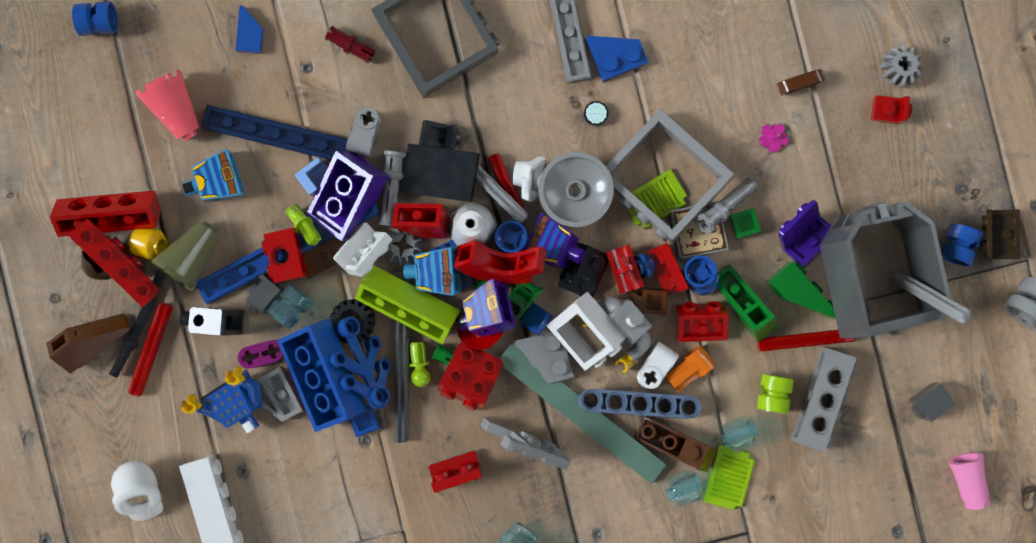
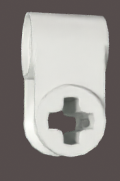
(659, 362)

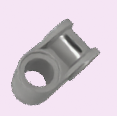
(363, 136)

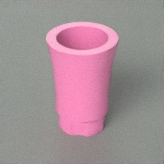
(971, 479)

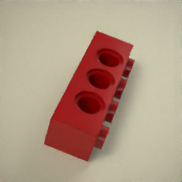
(107, 212)

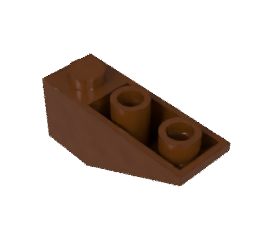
(82, 342)
(676, 444)

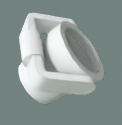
(528, 175)

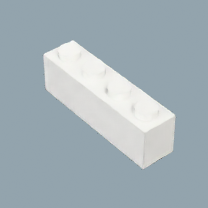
(209, 501)

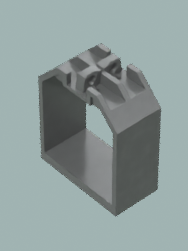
(842, 274)

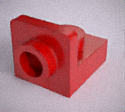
(891, 109)

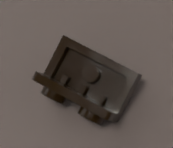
(1002, 234)

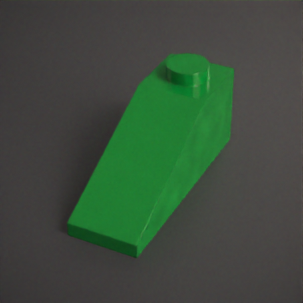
(746, 304)

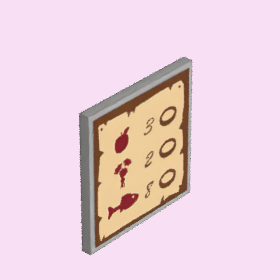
(694, 241)

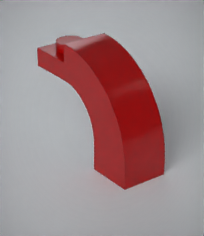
(508, 268)

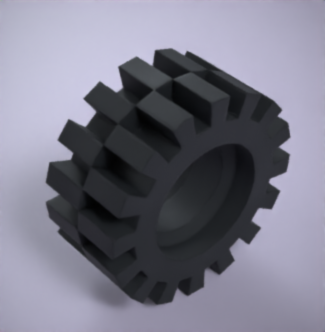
(363, 310)

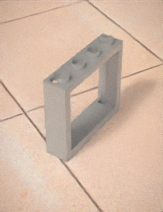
(692, 147)

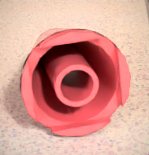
(171, 104)

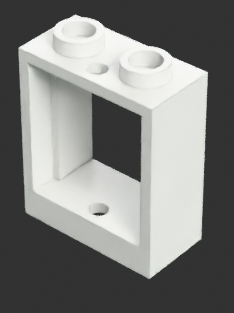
(598, 322)

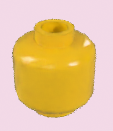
(147, 243)

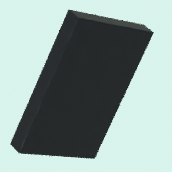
(440, 173)

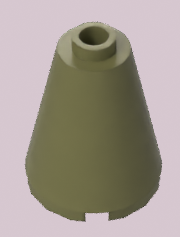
(188, 255)

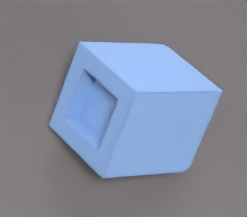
(312, 175)

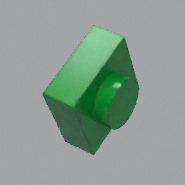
(745, 223)

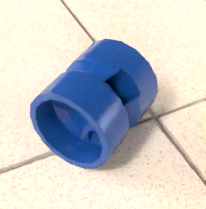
(90, 18)
(511, 236)
(961, 245)
(701, 275)

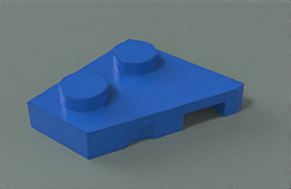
(615, 55)

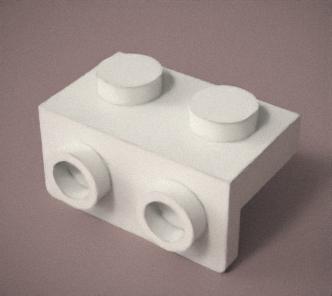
(362, 250)

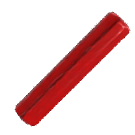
(503, 177)

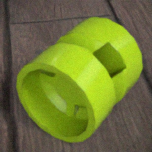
(775, 393)

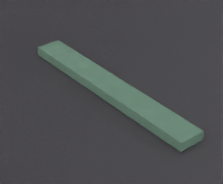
(594, 424)

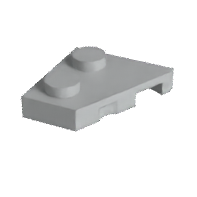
(280, 394)

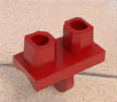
(624, 269)

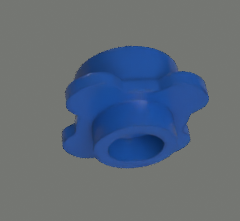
(645, 265)

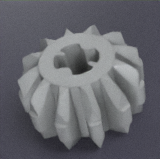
(906, 59)

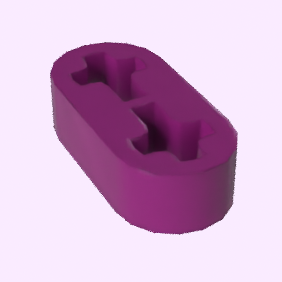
(259, 348)

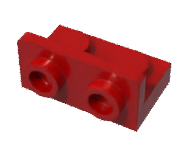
(667, 269)
(702, 322)
(455, 471)

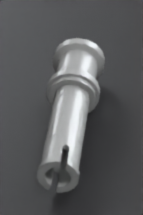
(393, 169)
(720, 210)

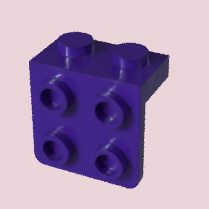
(804, 234)

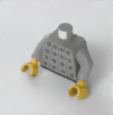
(633, 326)

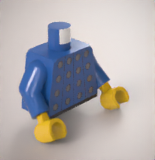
(230, 401)

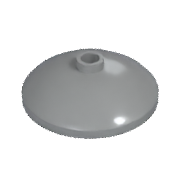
(579, 171)

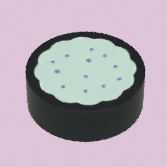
(596, 113)

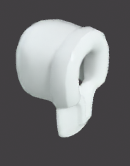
(133, 480)

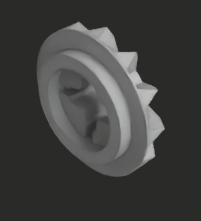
(407, 257)

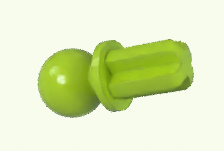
(420, 376)

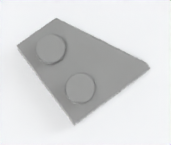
(547, 356)

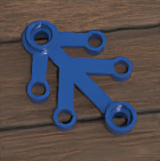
(374, 391)

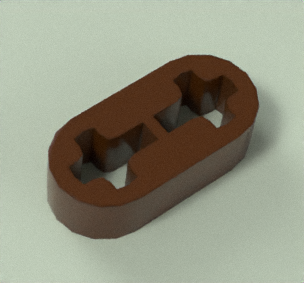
(801, 82)

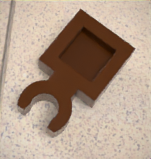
(651, 300)

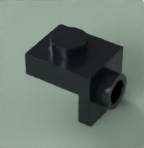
(439, 135)

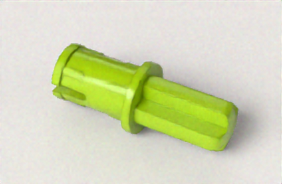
(303, 225)

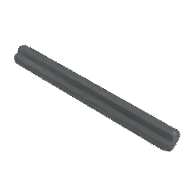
(401, 383)

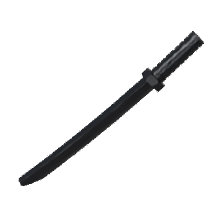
(132, 340)

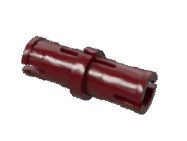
(350, 44)

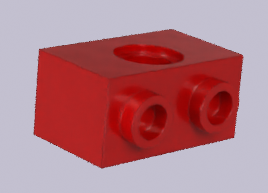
(295, 266)

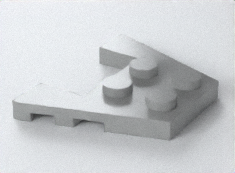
(527, 444)

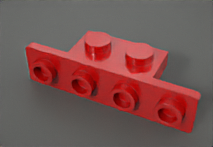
(115, 261)

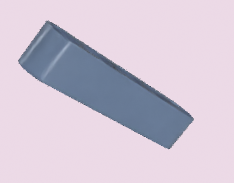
(651, 402)

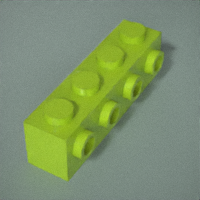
(409, 303)

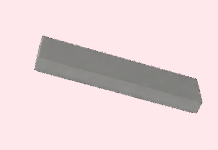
(570, 40)

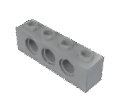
(820, 385)

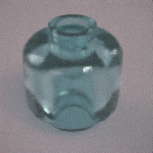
(740, 434)
(684, 488)

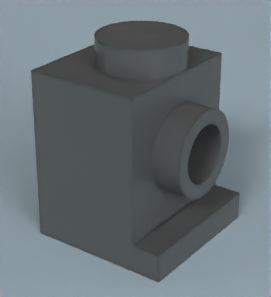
(263, 294)

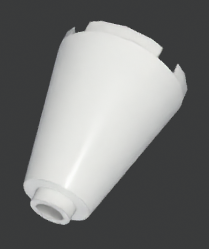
(484, 229)

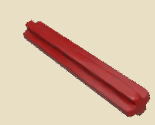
(801, 340)
(150, 349)

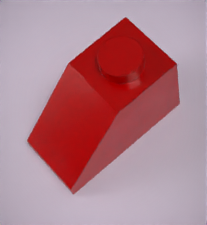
(421, 220)

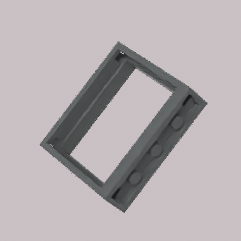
(451, 74)

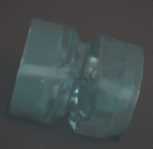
(287, 309)

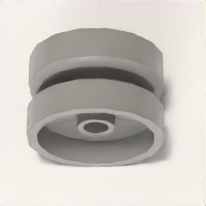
(1023, 305)

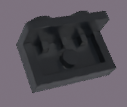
(586, 275)

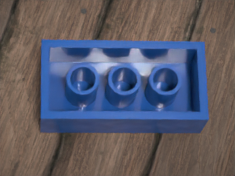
(315, 379)

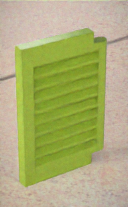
(660, 196)
(729, 478)

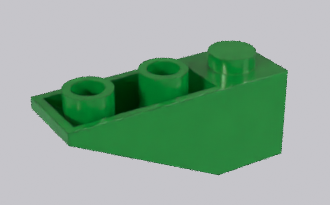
(797, 289)

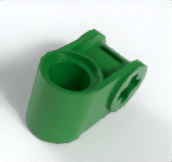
(523, 297)

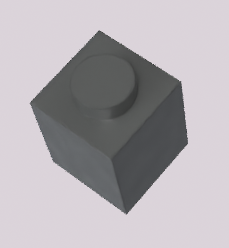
(931, 402)

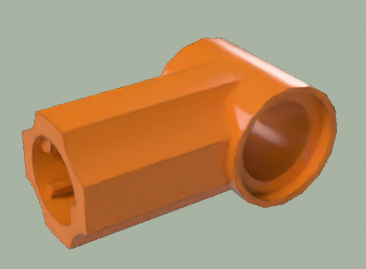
(694, 365)

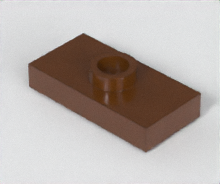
(322, 256)

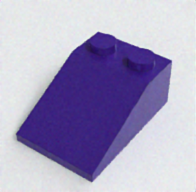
(346, 193)

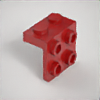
(470, 377)

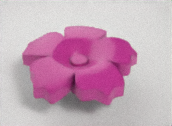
(773, 137)

